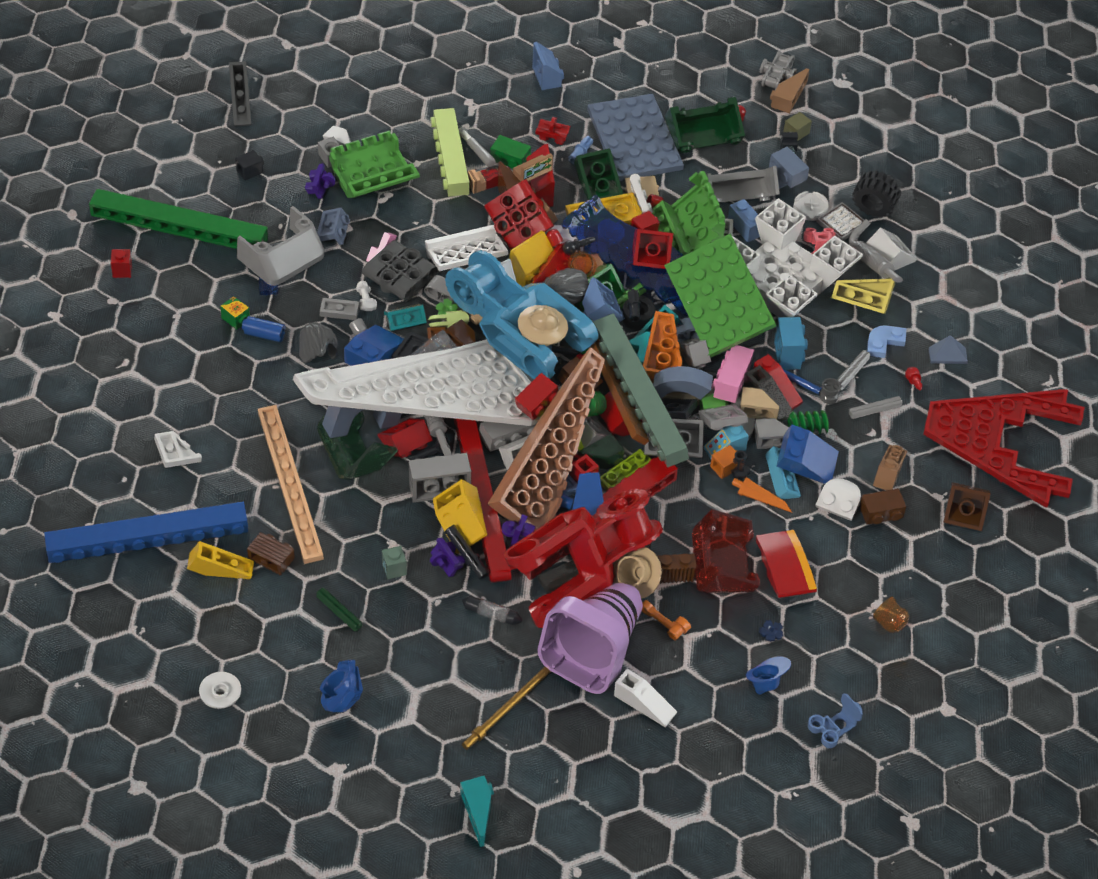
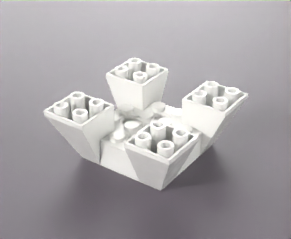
(784, 270)

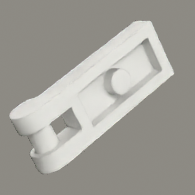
(639, 194)

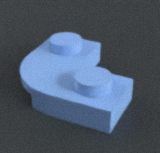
(884, 335)

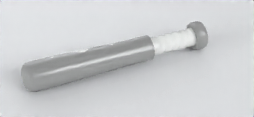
(484, 155)

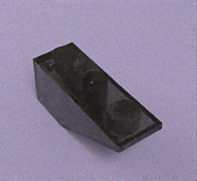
(761, 379)

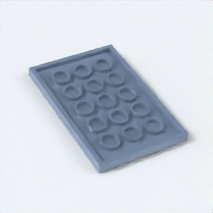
(636, 136)

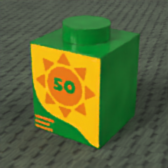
(234, 312)

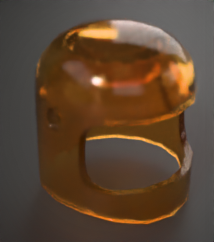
(582, 261)
(891, 616)

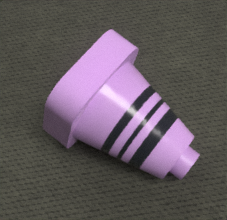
(590, 636)

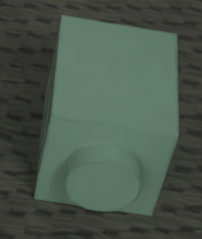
(394, 562)

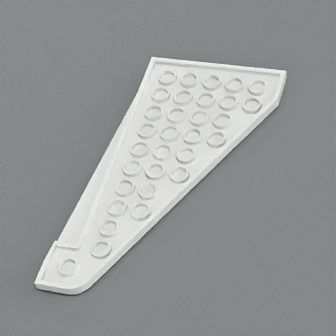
(447, 383)

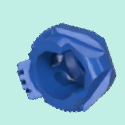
(339, 695)

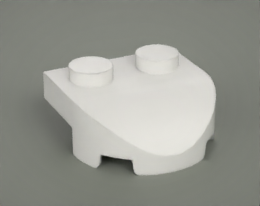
(840, 498)

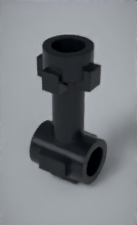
(741, 470)

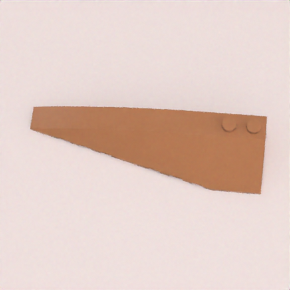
(542, 465)

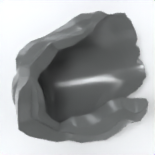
(569, 284)
(313, 342)

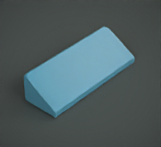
(783, 480)

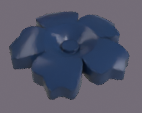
(771, 631)

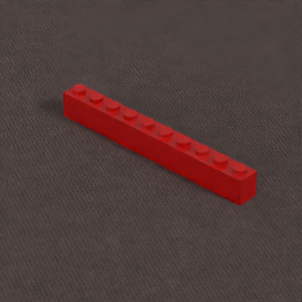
(651, 477)

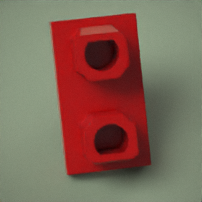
(552, 129)

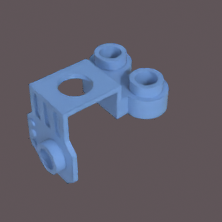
(850, 714)

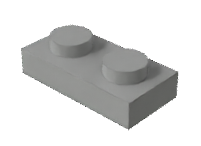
(339, 309)

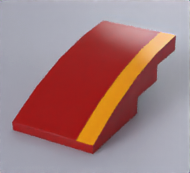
(786, 563)

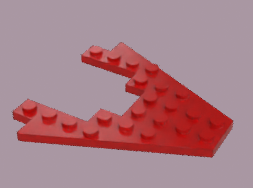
(975, 429)

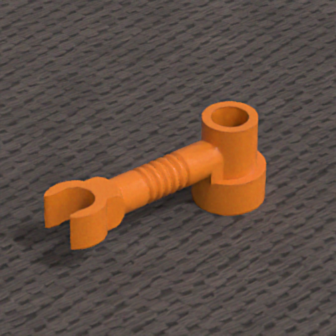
(675, 628)

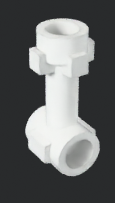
(366, 302)

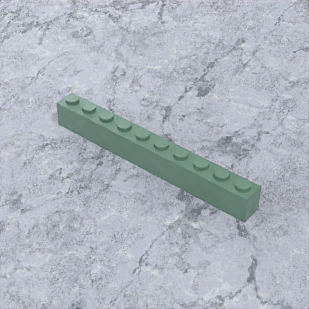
(640, 391)

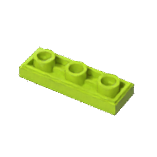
(624, 469)

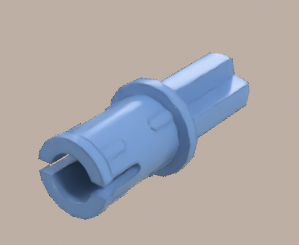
(581, 148)

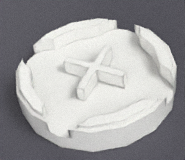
(811, 205)

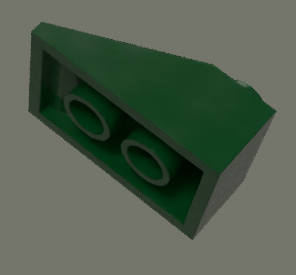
(598, 174)

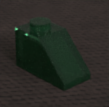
(605, 452)

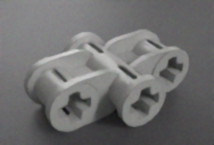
(777, 70)

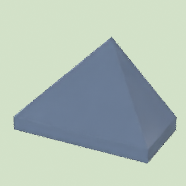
(948, 352)

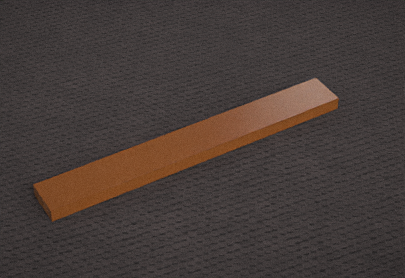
(626, 410)

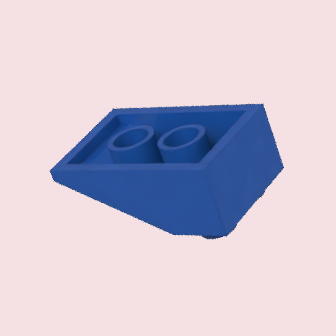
(371, 346)
(807, 455)

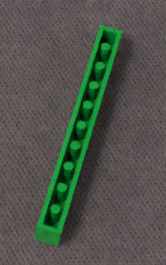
(174, 219)

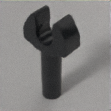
(433, 450)

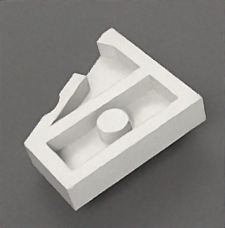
(175, 450)

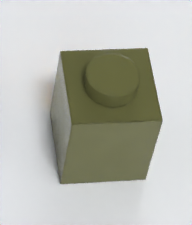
(798, 123)

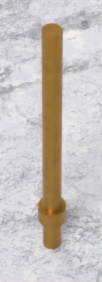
(480, 731)

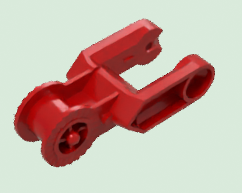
(593, 543)

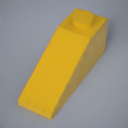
(217, 562)

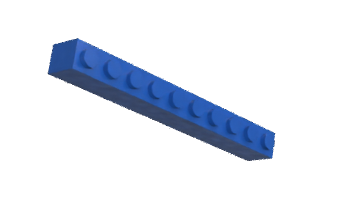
(146, 532)

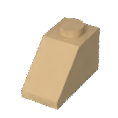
(758, 404)

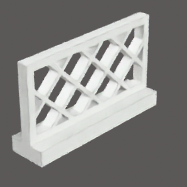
(458, 243)

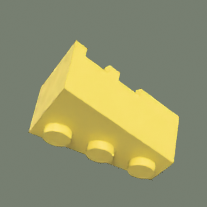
(866, 293)

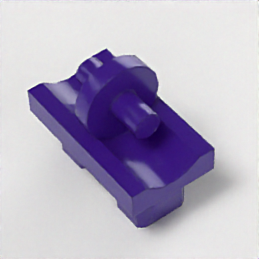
(319, 181)
(516, 531)
(444, 557)

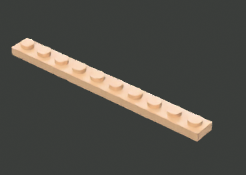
(290, 484)

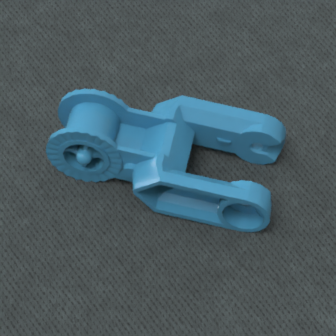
(496, 297)

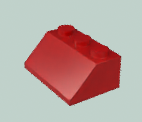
(545, 183)

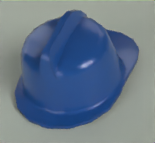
(768, 674)

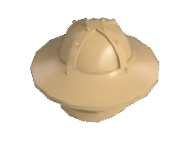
(542, 325)
(640, 570)

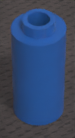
(264, 329)

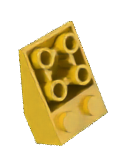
(461, 507)

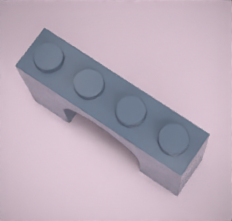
(339, 419)

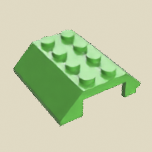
(371, 165)
(693, 218)

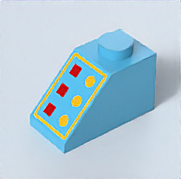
(727, 436)

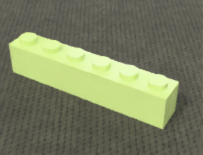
(451, 152)

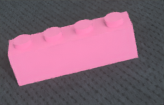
(732, 373)

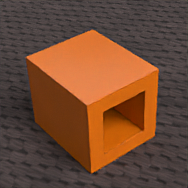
(723, 462)

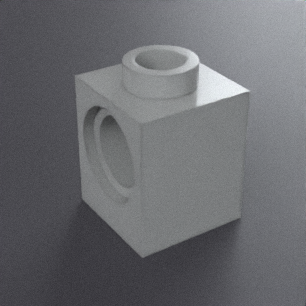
(324, 149)

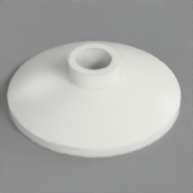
(220, 683)

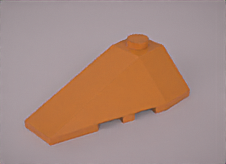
(662, 345)

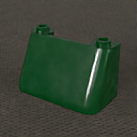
(705, 126)

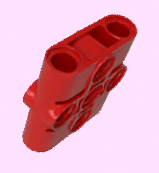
(499, 206)

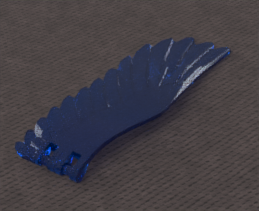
(615, 245)

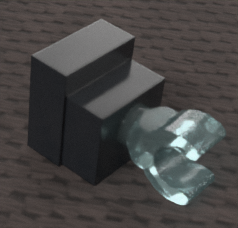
(789, 140)

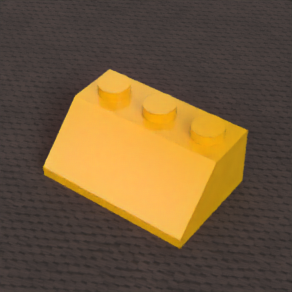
(529, 257)

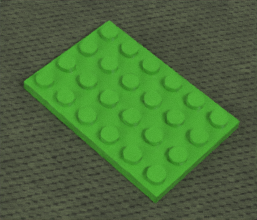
(720, 295)

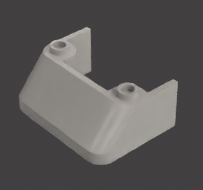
(745, 185)
(287, 258)

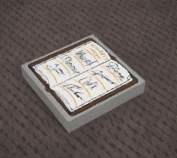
(840, 219)

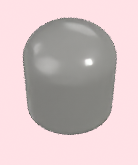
(357, 326)

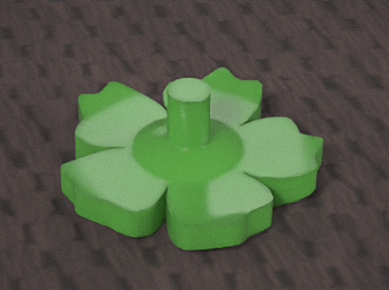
(447, 306)

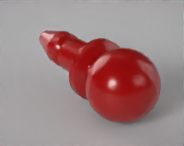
(913, 376)

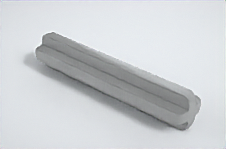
(853, 368)
(875, 407)

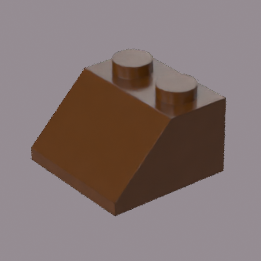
(966, 506)

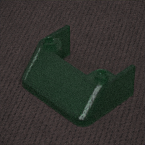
(349, 453)

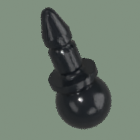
(570, 247)

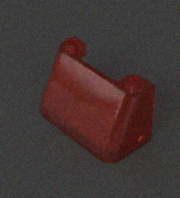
(721, 553)

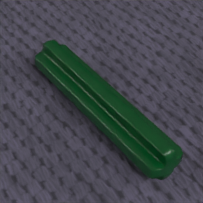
(339, 609)

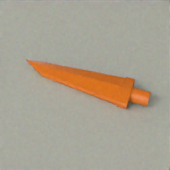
(754, 491)

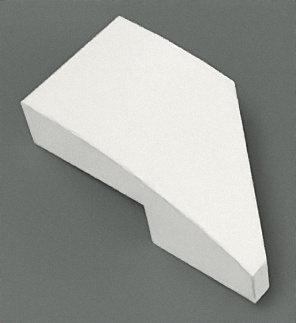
(339, 134)

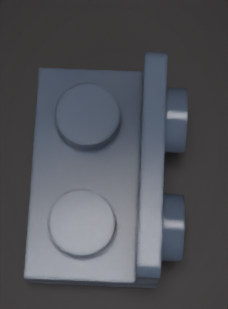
(333, 225)

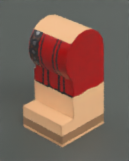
(483, 179)

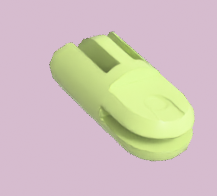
(451, 318)

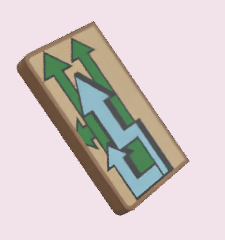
(534, 167)

